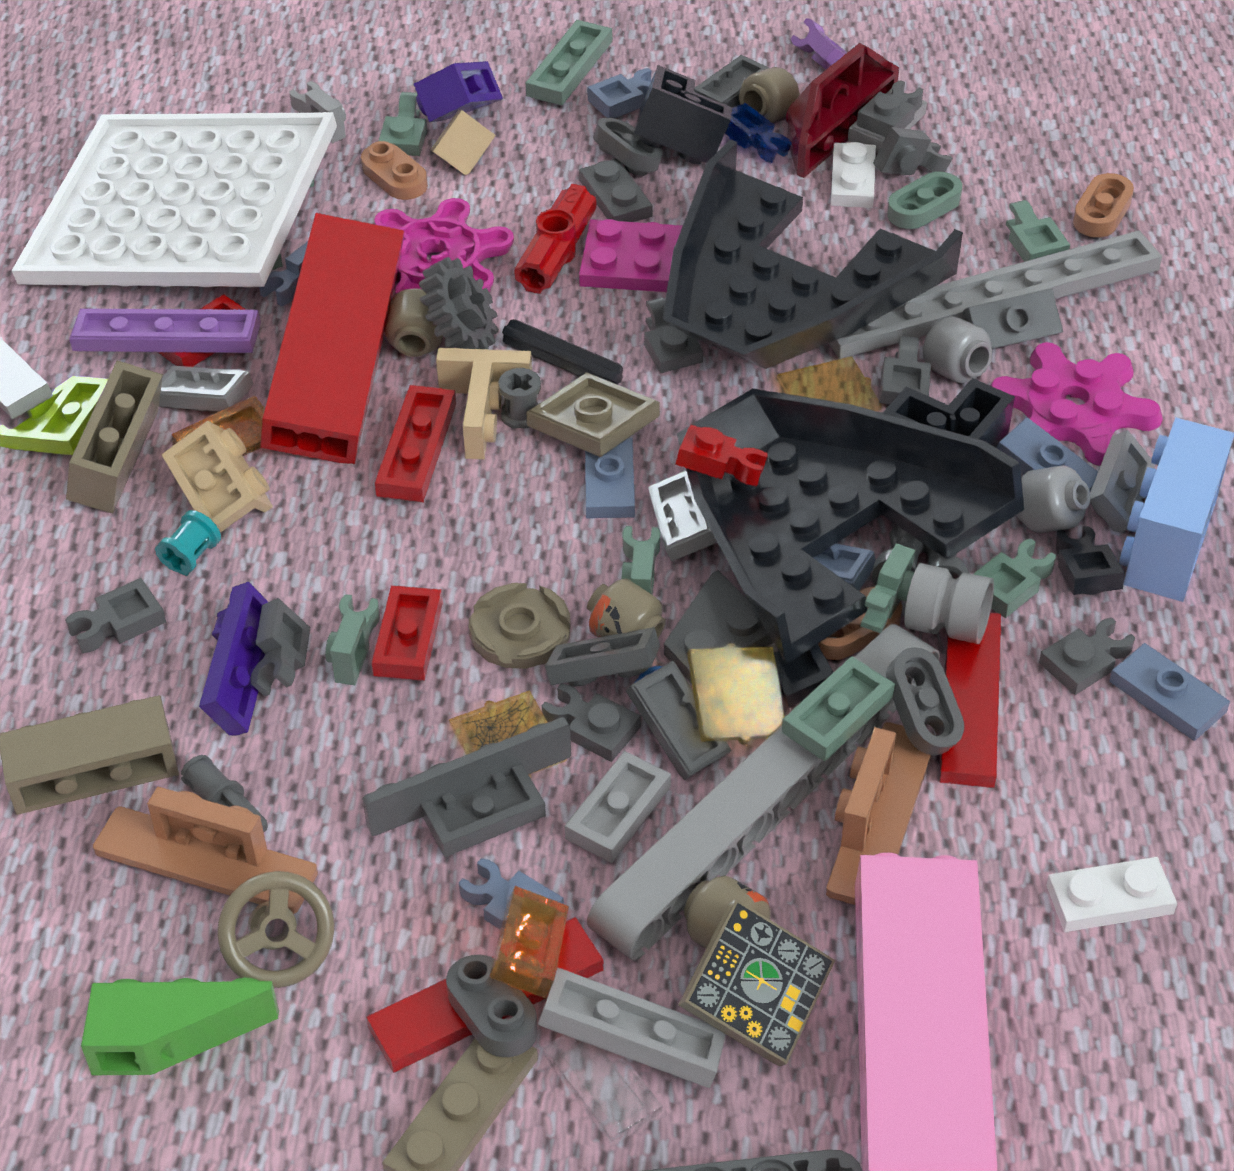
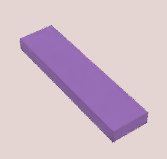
(165, 330)

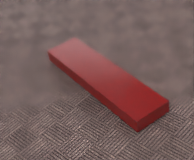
(974, 681)
(429, 1023)

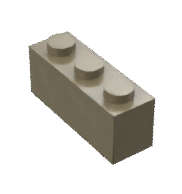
(114, 437)
(87, 754)

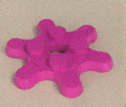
(448, 235)
(1094, 382)

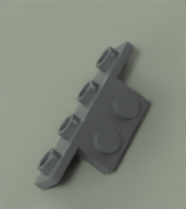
(475, 793)

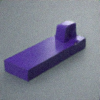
(228, 688)

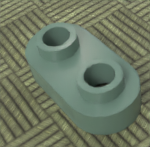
(924, 200)

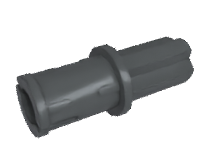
(213, 786)

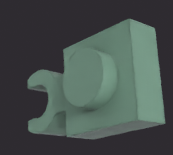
(1016, 578)
(890, 589)

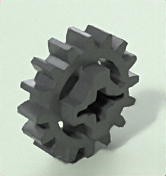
(458, 305)

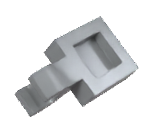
(317, 102)

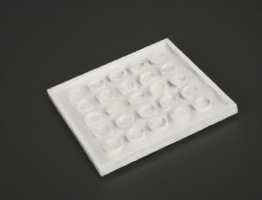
(178, 200)

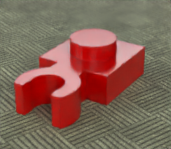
(715, 454)

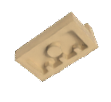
(216, 475)

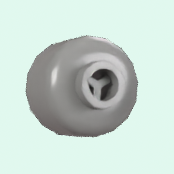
(957, 349)
(1053, 499)

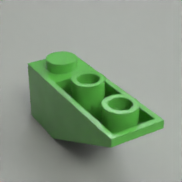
(157, 1024)

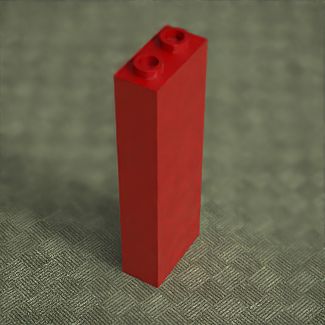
(332, 340)

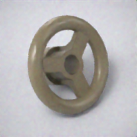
(278, 884)

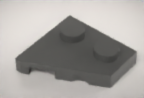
(713, 621)

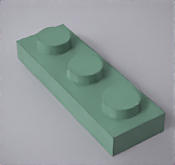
(569, 62)

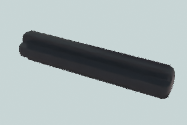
(560, 352)

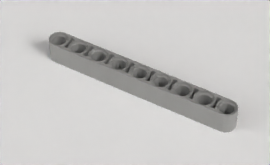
(726, 822)

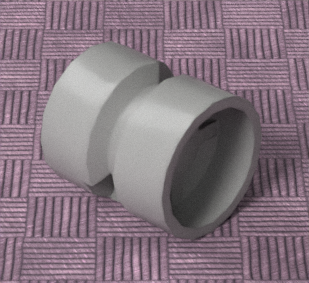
(955, 604)

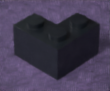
(681, 118)
(975, 412)

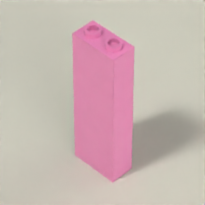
(922, 1016)

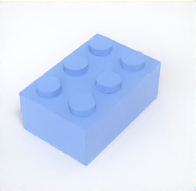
(1176, 508)

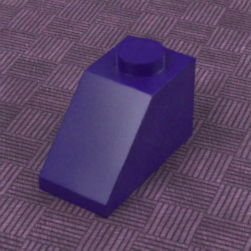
(457, 88)

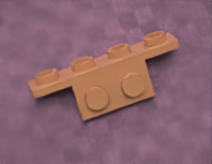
(878, 805)
(197, 844)

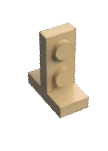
(477, 374)

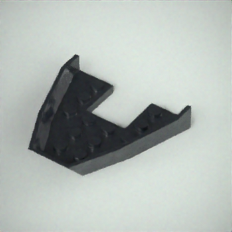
(768, 305)
(828, 477)

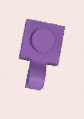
(826, 49)

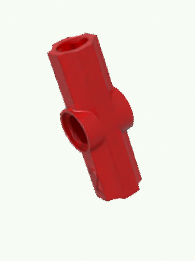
(555, 238)

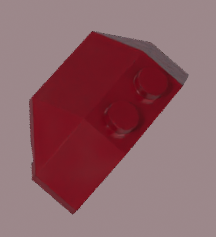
(832, 105)

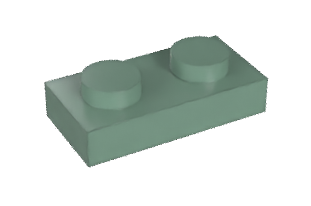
(838, 708)

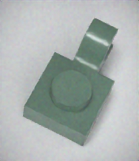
(407, 129)
(1034, 236)
(643, 558)
(350, 644)

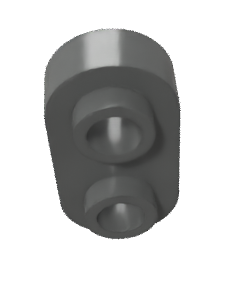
(619, 140)
(927, 702)
(484, 1002)

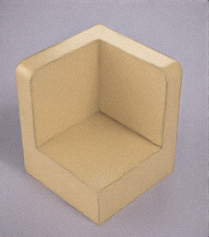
(463, 142)

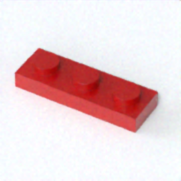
(415, 443)

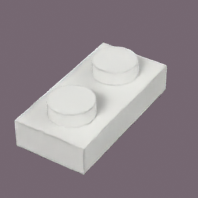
(853, 175)
(1111, 894)

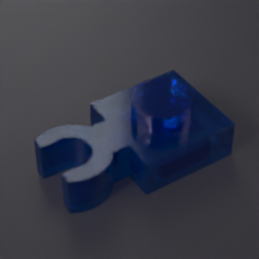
(752, 129)

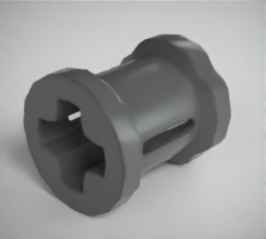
(520, 394)

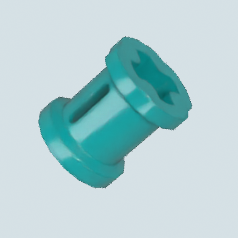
(188, 542)

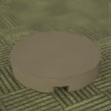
(523, 638)

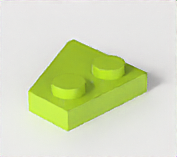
(59, 421)

